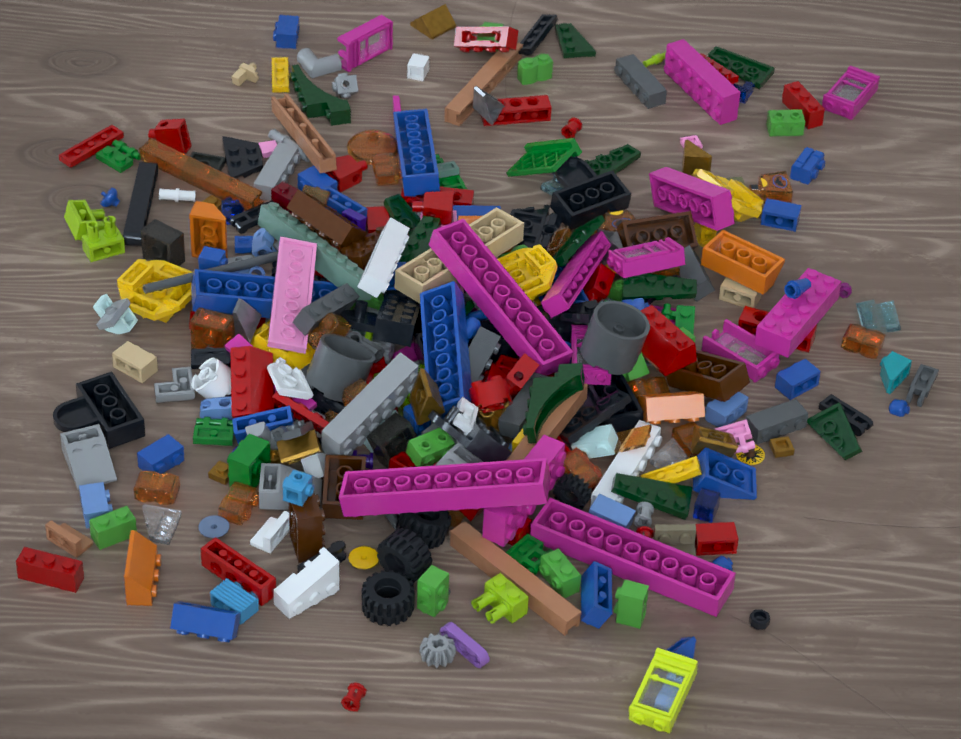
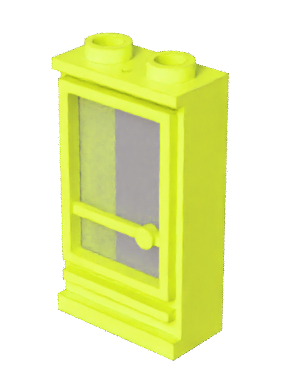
(663, 690)

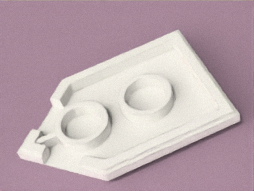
(289, 381)

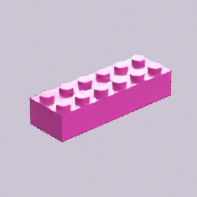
(702, 81)
(682, 192)
(795, 318)
(503, 522)

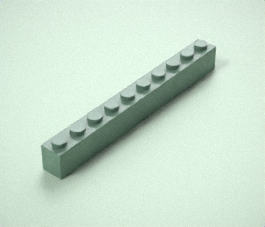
(328, 261)

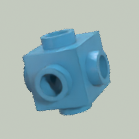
(297, 487)

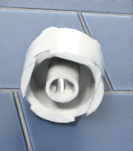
(213, 379)

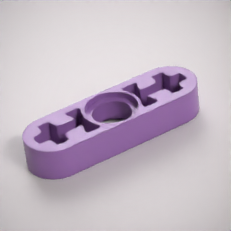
(466, 645)

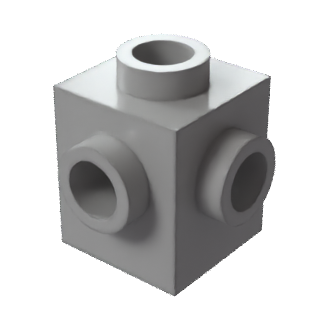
(348, 80)

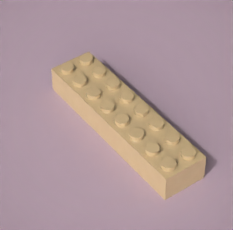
(495, 229)

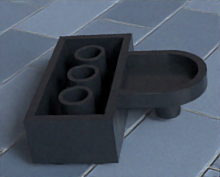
(586, 194)
(393, 323)
(102, 403)
(622, 419)
(481, 441)

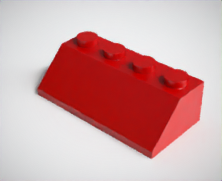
(666, 344)
(250, 381)

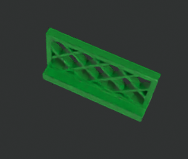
(544, 157)

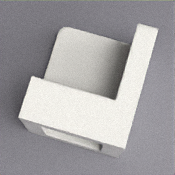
(418, 67)
(314, 464)

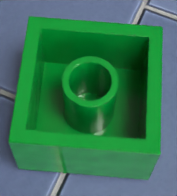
(247, 459)

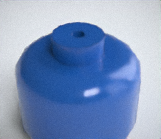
(899, 407)
(723, 562)

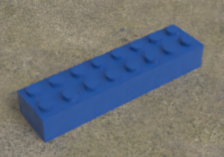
(416, 152)
(221, 291)
(446, 342)

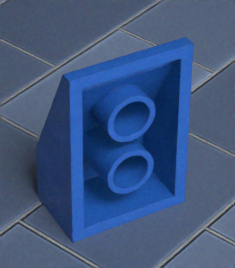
(725, 476)

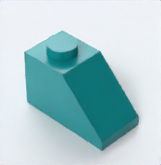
(894, 370)

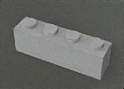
(277, 168)

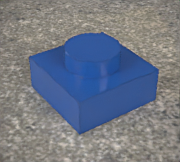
(243, 244)

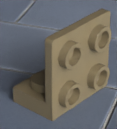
(677, 536)

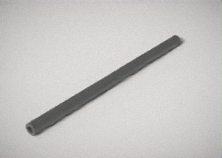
(230, 267)

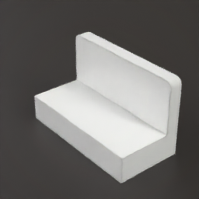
(466, 420)
(271, 533)

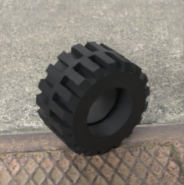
(428, 526)
(405, 554)
(388, 597)

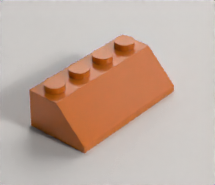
(742, 261)

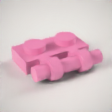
(740, 432)

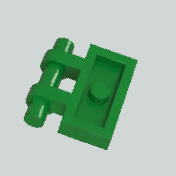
(115, 158)
(683, 315)
(213, 431)
(525, 550)

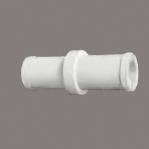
(177, 195)

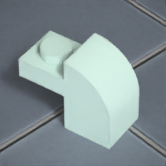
(126, 321)

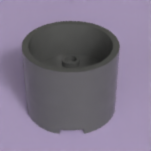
(615, 337)
(338, 364)

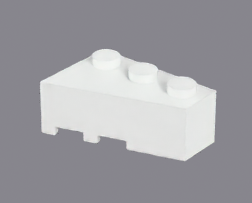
(309, 586)

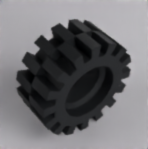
(568, 483)

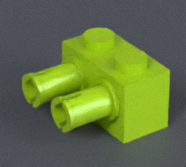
(78, 214)
(102, 243)
(504, 598)

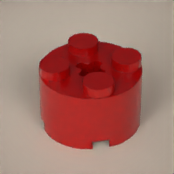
(490, 395)

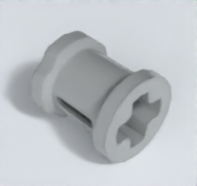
(645, 514)

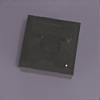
(162, 243)
(391, 438)

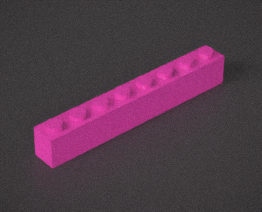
(575, 274)

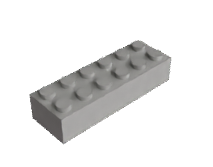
(370, 407)

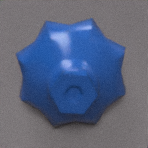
(110, 198)

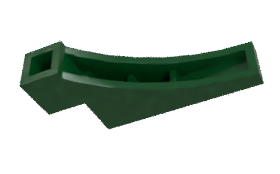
(318, 102)
(548, 394)

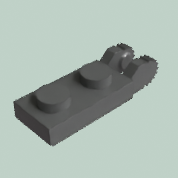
(922, 383)

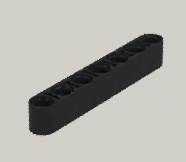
(140, 203)

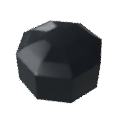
(759, 619)

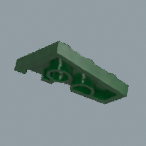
(836, 431)

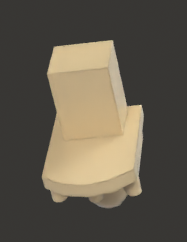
(245, 72)

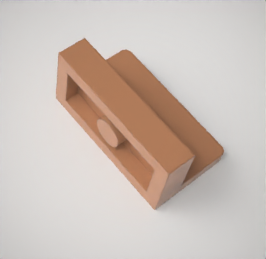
(67, 538)

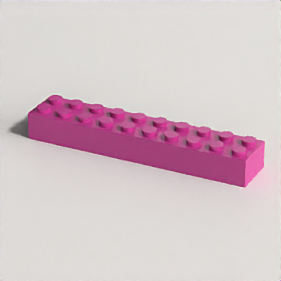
(499, 296)
(445, 487)
(634, 556)

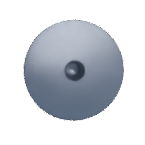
(213, 526)

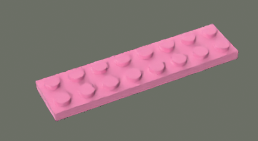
(291, 293)

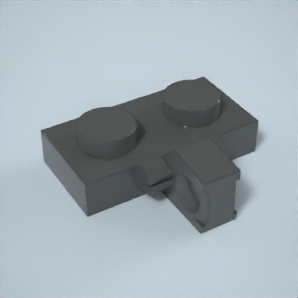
(292, 431)

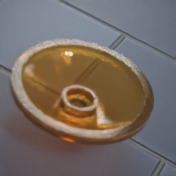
(370, 142)

